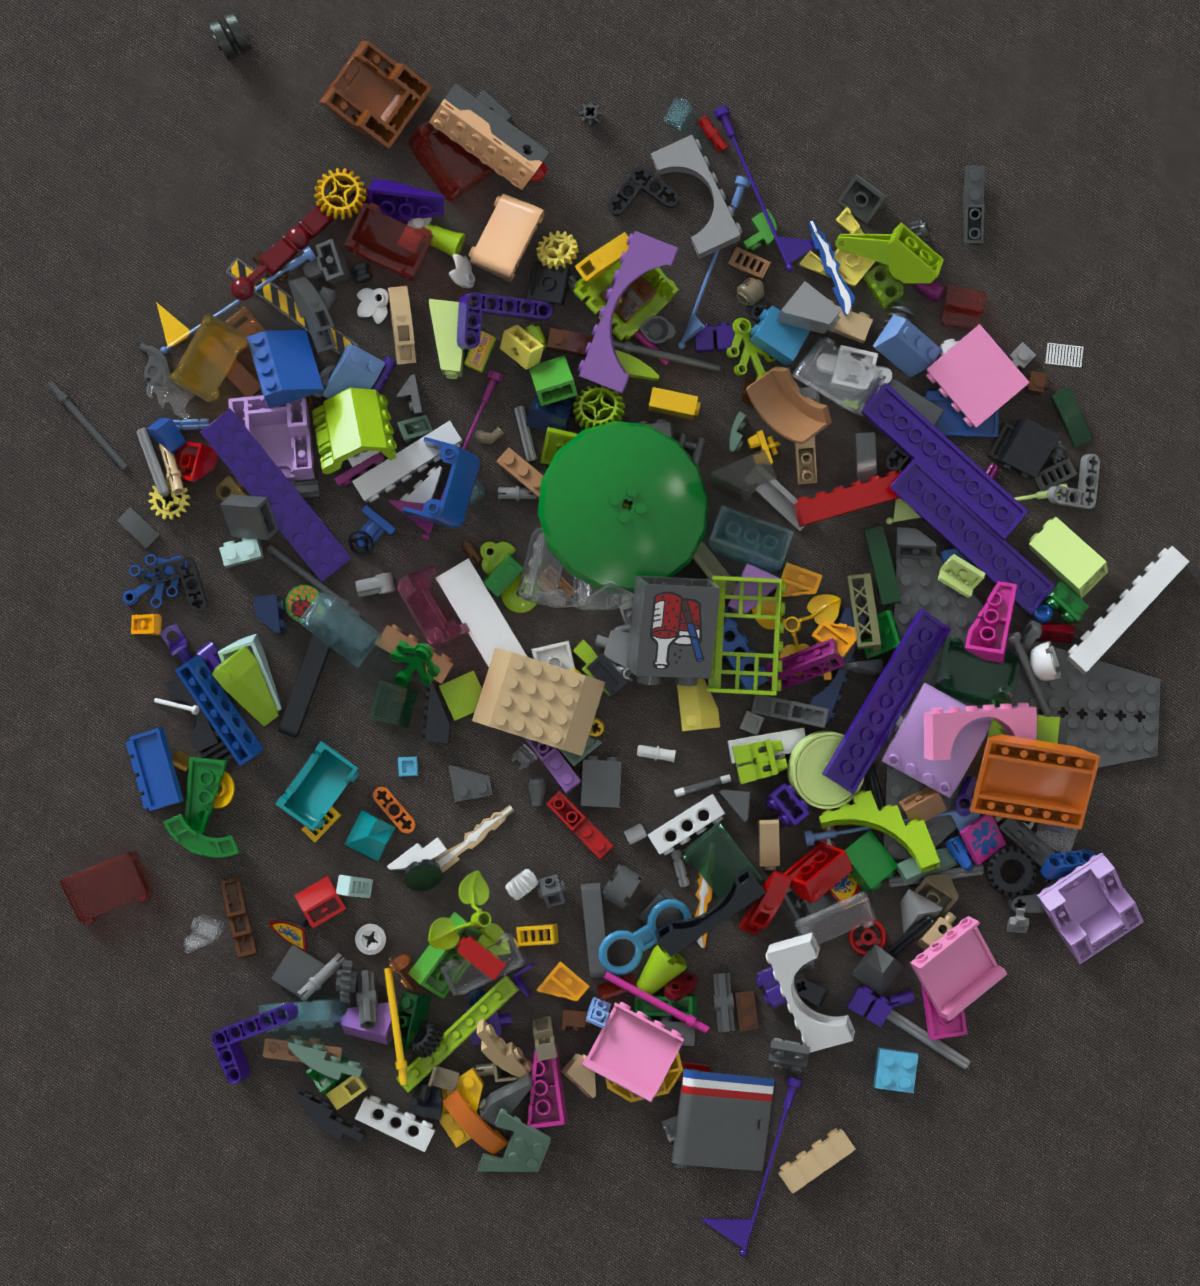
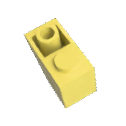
(346, 1091)

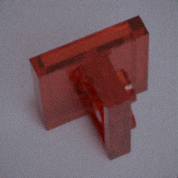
(963, 307)

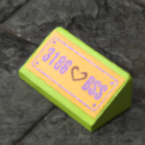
(478, 356)

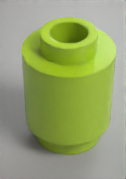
(537, 333)

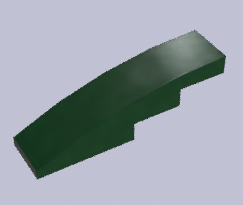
(882, 565)

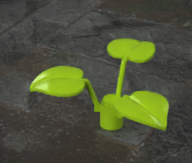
(472, 891)

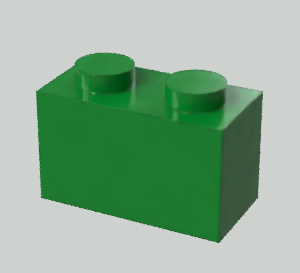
(503, 574)

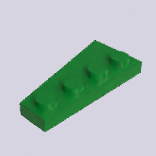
(202, 789)

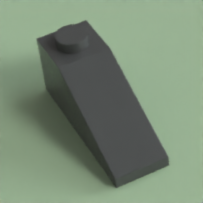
(505, 1097)

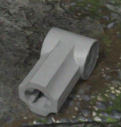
(380, 584)

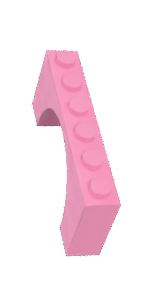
(943, 726)

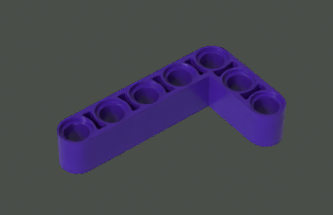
(496, 308)
(247, 1029)

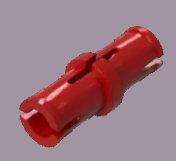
(712, 134)

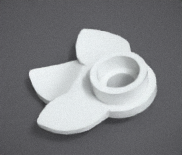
(463, 273)
(370, 304)

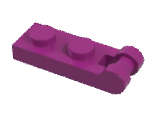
(360, 469)

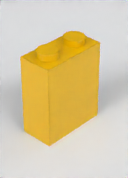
(674, 403)

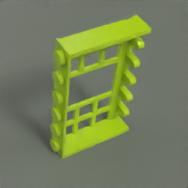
(714, 683)

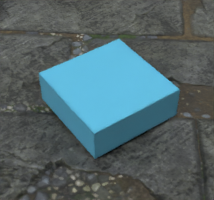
(408, 766)

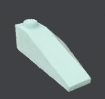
(254, 645)

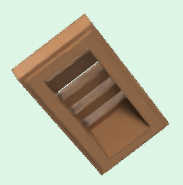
(745, 269)

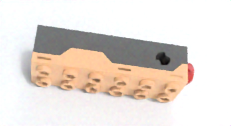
(490, 138)

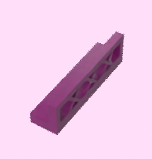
(806, 659)

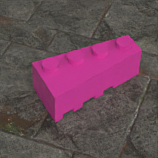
(547, 1094)

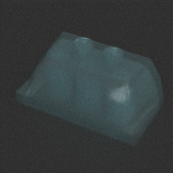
(750, 540)
(340, 628)

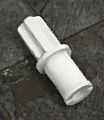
(656, 753)

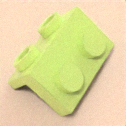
(960, 575)

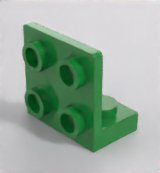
(1066, 602)

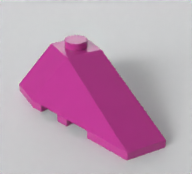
(990, 630)

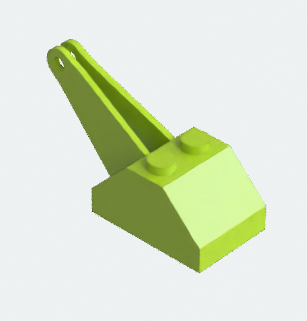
(902, 251)

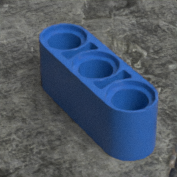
(1064, 863)

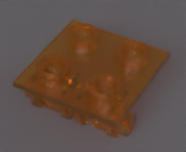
(397, 966)

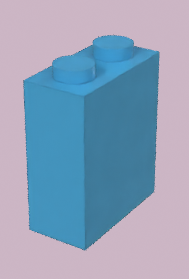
(776, 338)

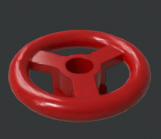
(881, 943)

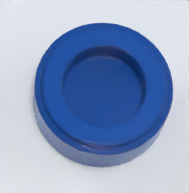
(1043, 614)

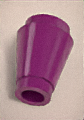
(932, 290)

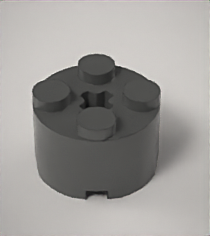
(623, 886)

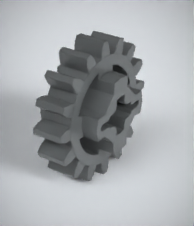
(346, 981)

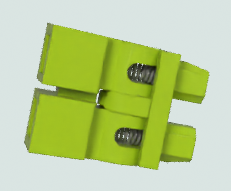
(763, 757)

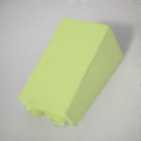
(445, 323)
(1068, 557)

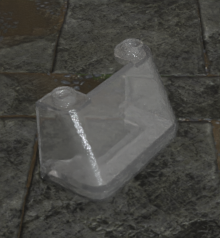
(839, 376)

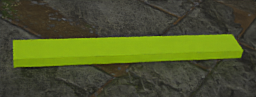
(460, 1031)

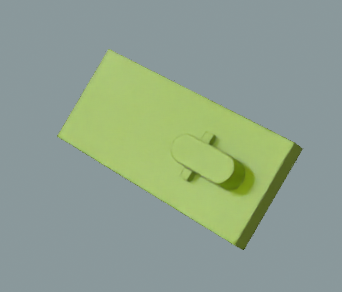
(1046, 729)

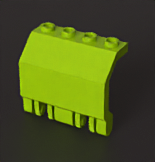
(351, 424)

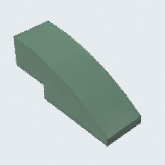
(911, 873)

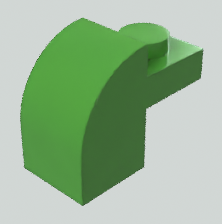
(763, 231)

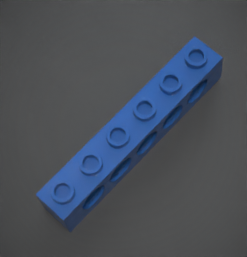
(740, 641)
(219, 710)

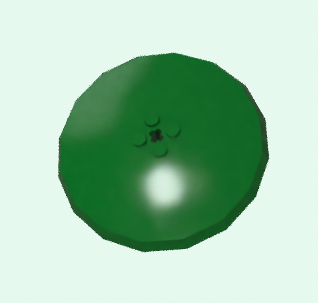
(585, 498)

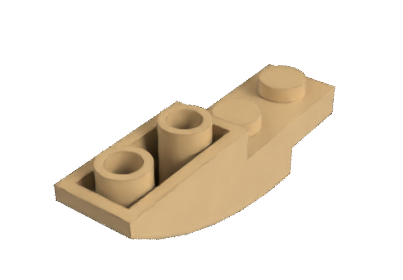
(402, 325)
(503, 1055)

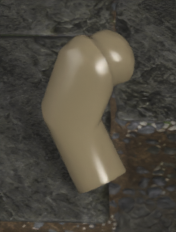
(488, 438)

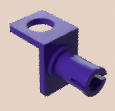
(177, 646)
(520, 983)

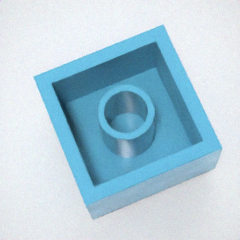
(895, 1070)

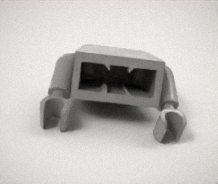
(617, 648)

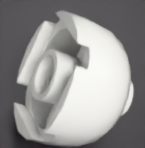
(1044, 662)

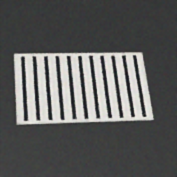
(1064, 355)

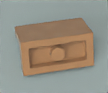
(923, 805)

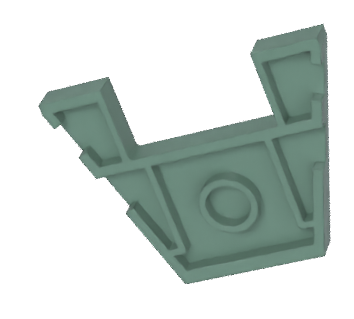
(524, 1150)

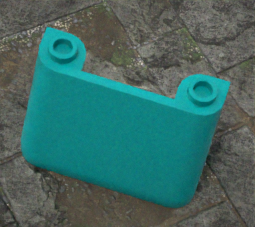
(317, 786)

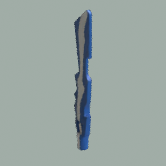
(831, 266)

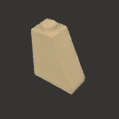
(769, 844)

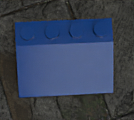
(285, 365)

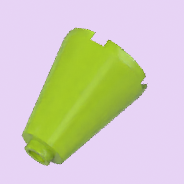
(660, 970)

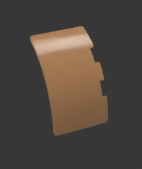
(785, 408)

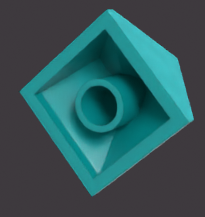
(370, 835)

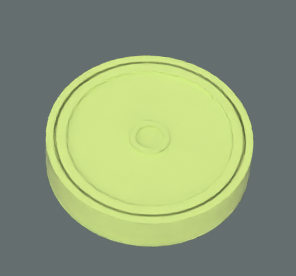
(806, 769)

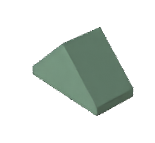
(415, 428)

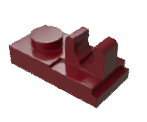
(1056, 633)

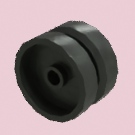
(229, 36)

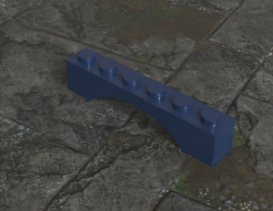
(831, 693)

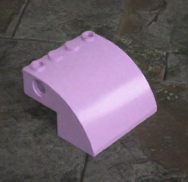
(281, 432)
(907, 746)
(1090, 908)

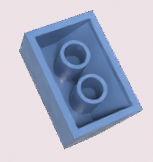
(906, 346)

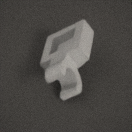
(1022, 356)
(1018, 923)

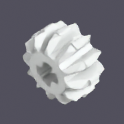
(521, 884)

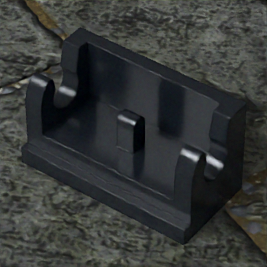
(605, 671)

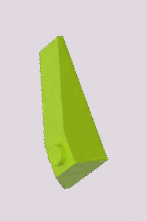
(245, 683)

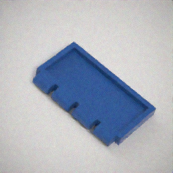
(952, 423)
(155, 769)

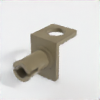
(493, 1069)
(444, 1078)

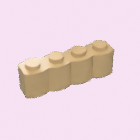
(817, 1160)

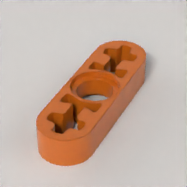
(389, 795)

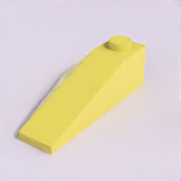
(697, 707)

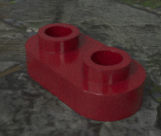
(683, 985)

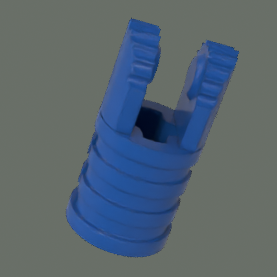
(963, 857)

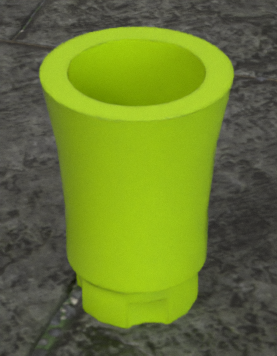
(446, 240)

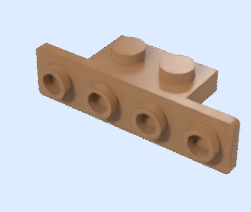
(279, 1050)

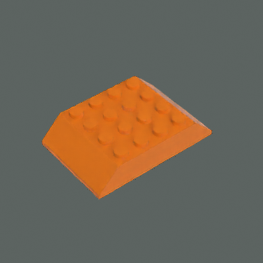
(1035, 781)

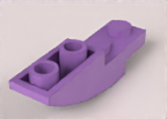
(556, 765)

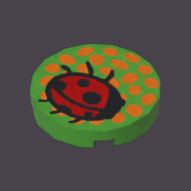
(299, 600)

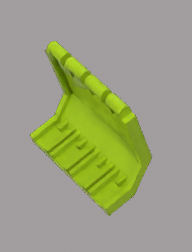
(656, 278)

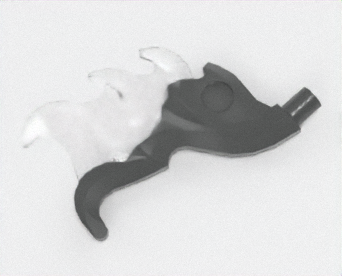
(166, 390)

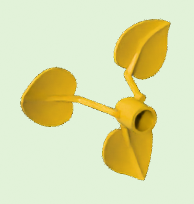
(821, 607)

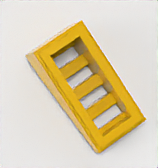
(335, 813)
(553, 935)

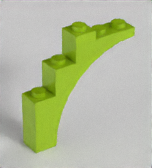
(889, 821)

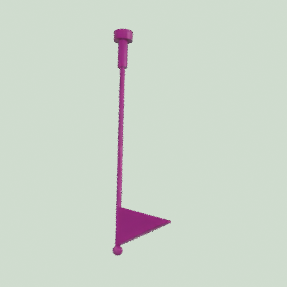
(493, 378)

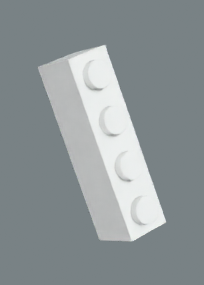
(789, 740)

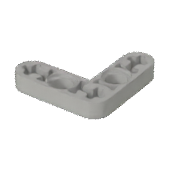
(1080, 493)

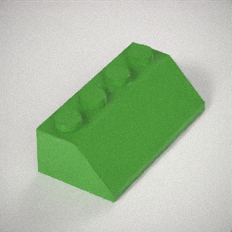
(428, 967)

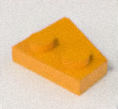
(799, 580)
(840, 632)
(563, 983)

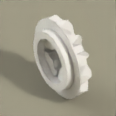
(367, 930)

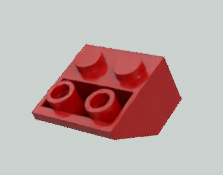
(320, 902)

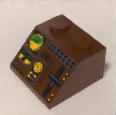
(633, 299)

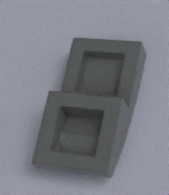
(138, 527)

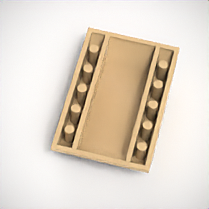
(538, 701)

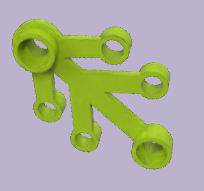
(749, 350)

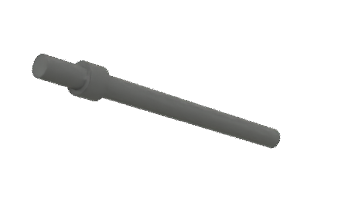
(628, 347)
(63, 398)
(308, 577)

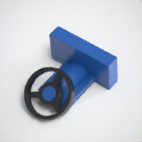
(370, 532)

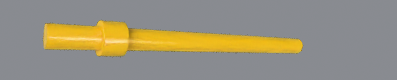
(401, 1063)

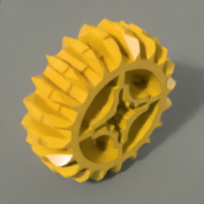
(346, 189)

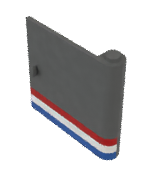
(722, 1120)

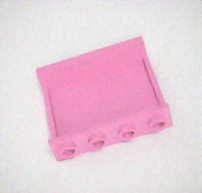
(976, 376)
(957, 969)
(634, 1051)

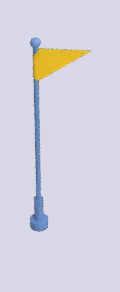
(177, 332)

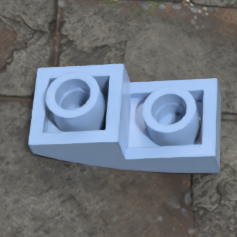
(598, 1012)

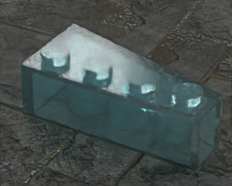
(311, 1013)

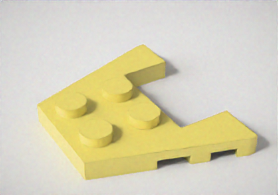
(851, 265)

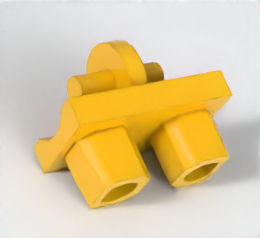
(759, 440)

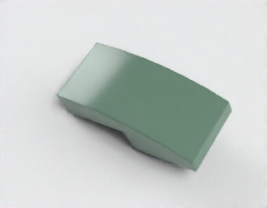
(735, 438)

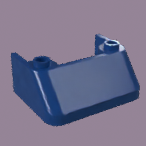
(458, 490)

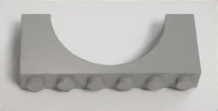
(686, 158)

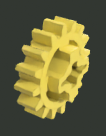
(557, 250)
(168, 507)

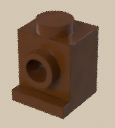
(1037, 384)
(574, 1019)

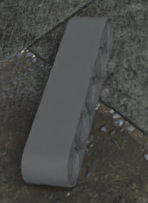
(593, 926)

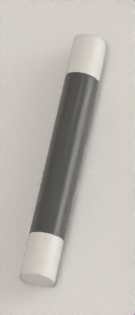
(702, 785)

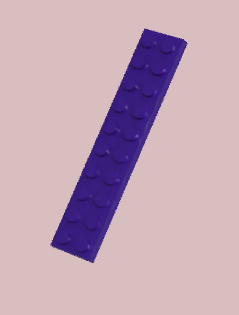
(944, 460)
(264, 479)
(970, 535)
(886, 701)

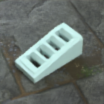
(353, 886)

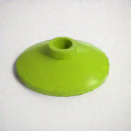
(514, 602)

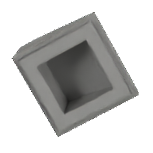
(635, 833)

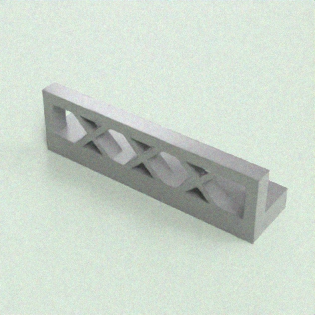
(780, 500)

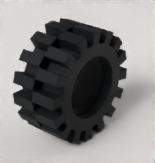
(427, 1039)

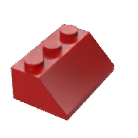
(819, 871)

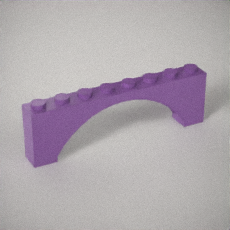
(601, 360)

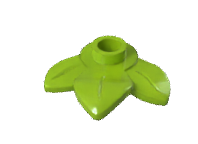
(500, 550)

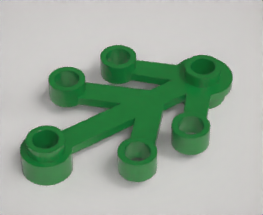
(422, 653)

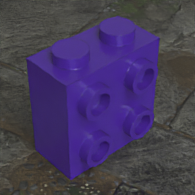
(786, 805)

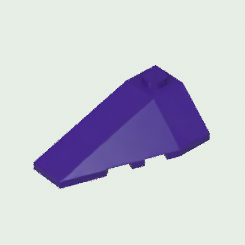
(405, 201)

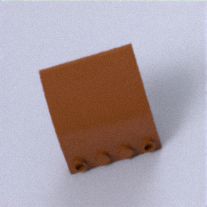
(375, 94)

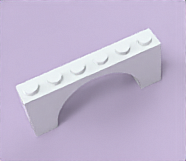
(816, 1029)

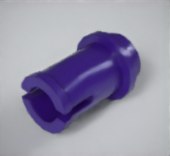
(902, 999)

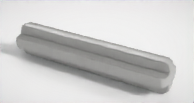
(525, 434)

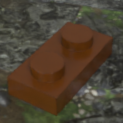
(746, 1010)

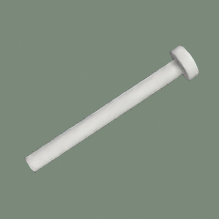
(195, 709)

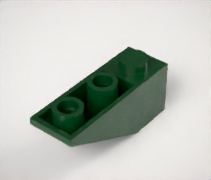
(412, 1014)

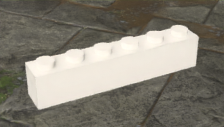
(408, 461)

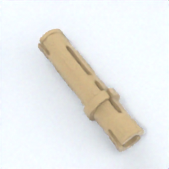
(173, 474)

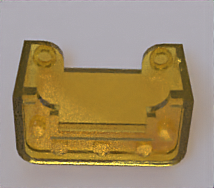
(209, 358)

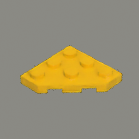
(471, 1087)

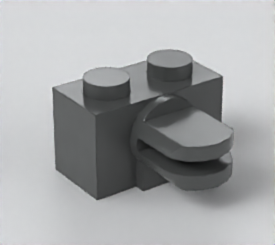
(329, 263)

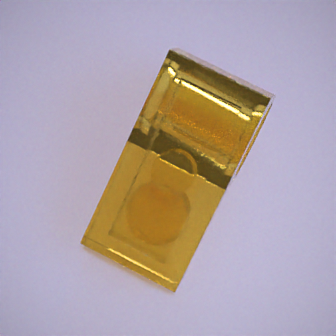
(230, 483)

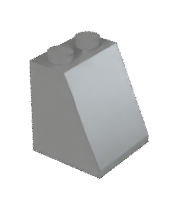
(810, 311)

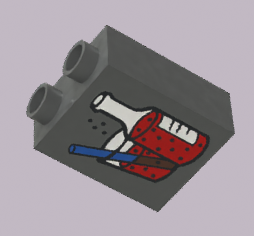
(672, 629)

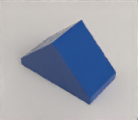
(167, 434)

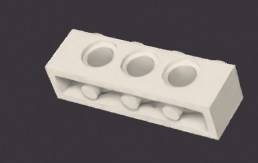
(709, 804)
(366, 1116)

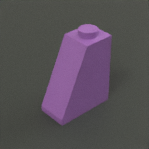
(751, 588)
(379, 1033)

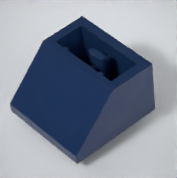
(550, 415)
(269, 611)

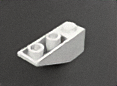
(425, 489)

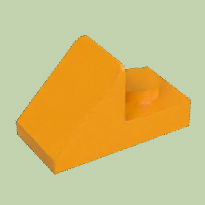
(146, 624)

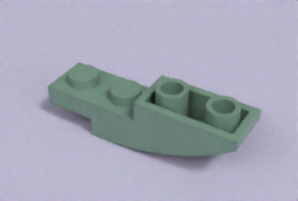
(316, 1058)

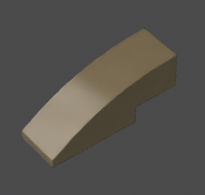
(544, 1038)

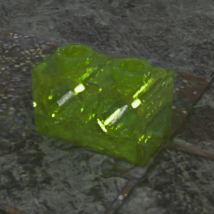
(878, 287)

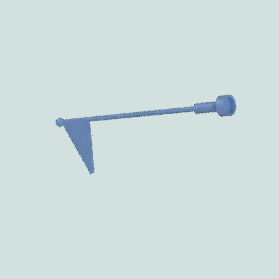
(694, 324)
(960, 821)

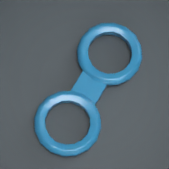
(641, 939)

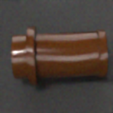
(471, 552)

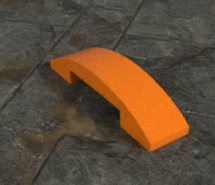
(472, 1124)

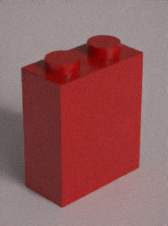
(481, 957)

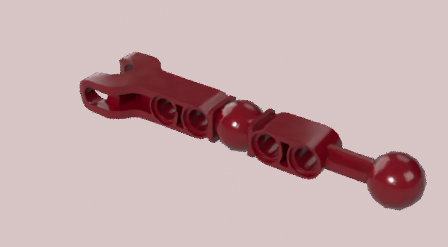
(288, 246)

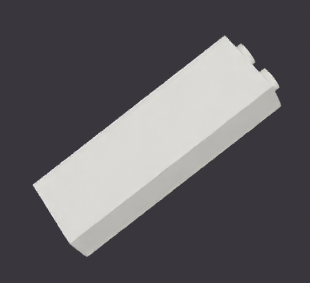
(478, 611)

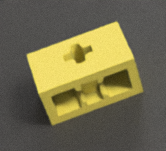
(521, 347)

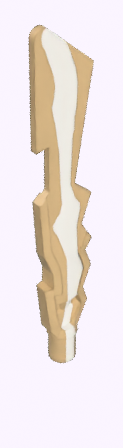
(473, 838)

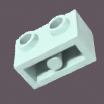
(241, 552)

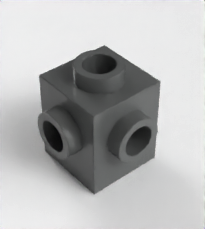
(552, 891)

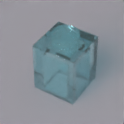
(678, 113)

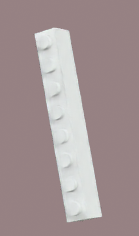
(1130, 606)

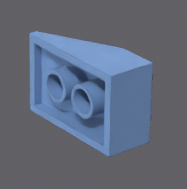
(353, 370)

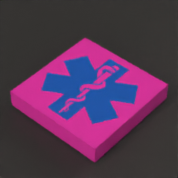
(982, 838)

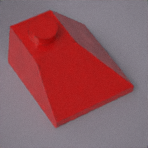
(195, 460)

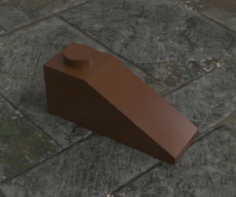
(568, 342)

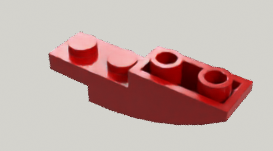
(580, 825)
(766, 907)

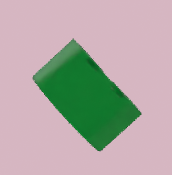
(199, 843)

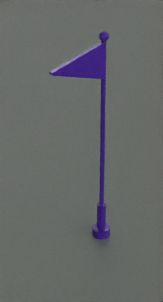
(789, 247)
(740, 1229)

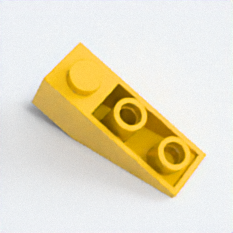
(603, 258)

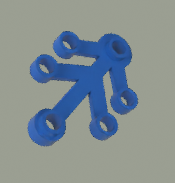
(159, 586)

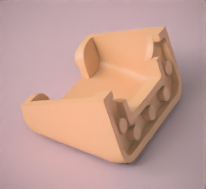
(506, 236)

